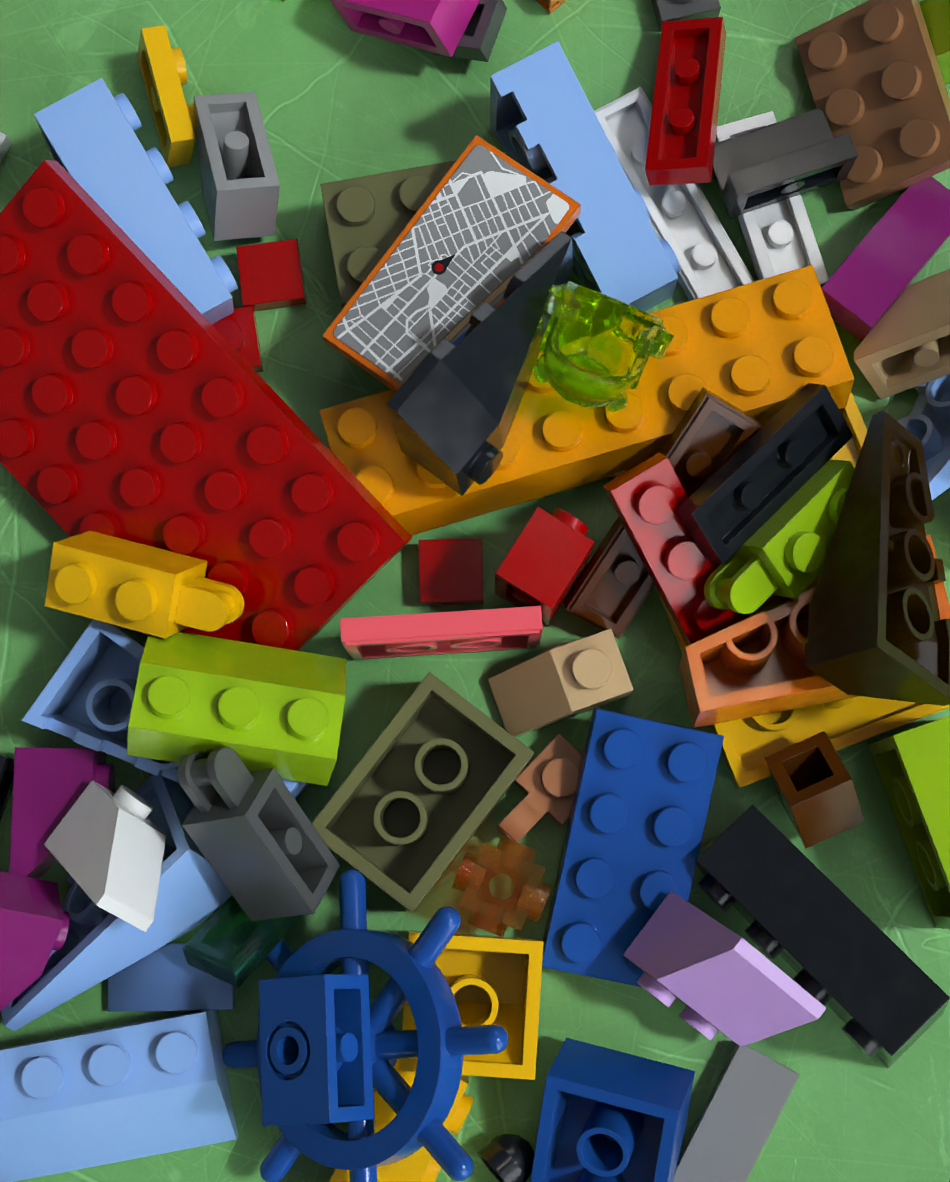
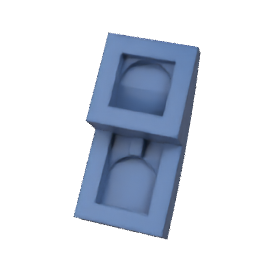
(167, 984)

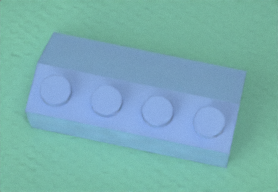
(113, 1095)

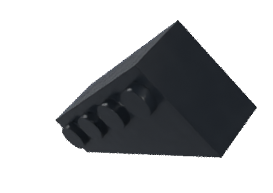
(821, 936)

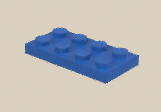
(627, 839)

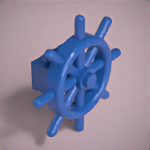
(329, 1049)

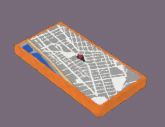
(449, 261)

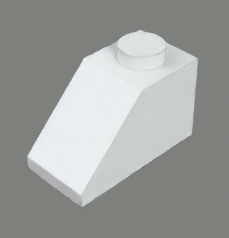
(112, 852)

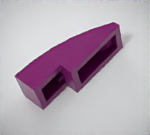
(889, 257)

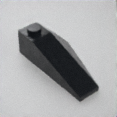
(466, 396)

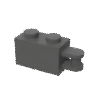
(255, 836)

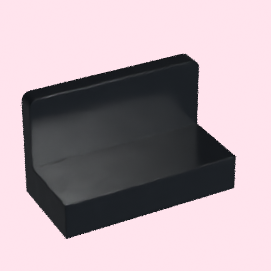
(780, 162)

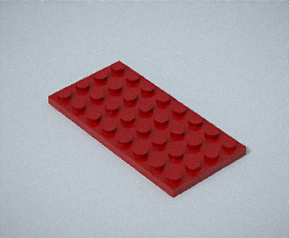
(159, 432)

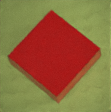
(271, 275)
(451, 571)

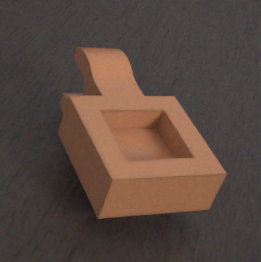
(549, 788)

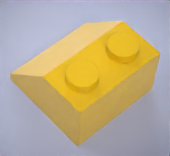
(492, 984)

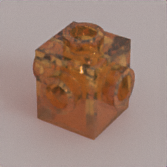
(528, 894)

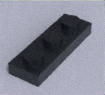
(765, 473)

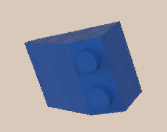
(610, 1117)

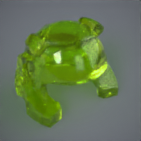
(596, 346)

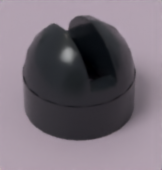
(508, 1158)

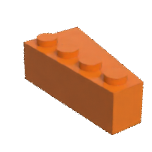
(760, 665)

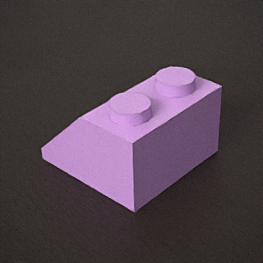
(716, 976)

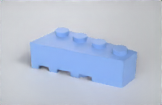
(557, 136)

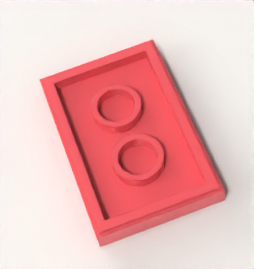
(442, 632)

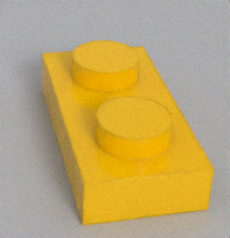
(163, 77)

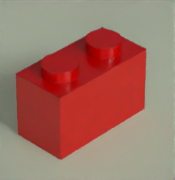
(544, 562)

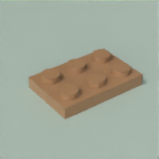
(885, 88)

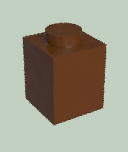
(815, 789)

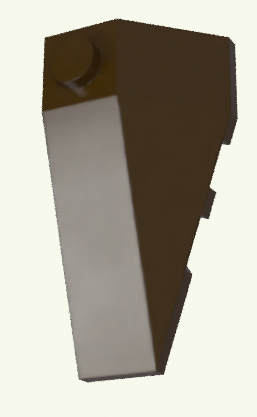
(876, 598)

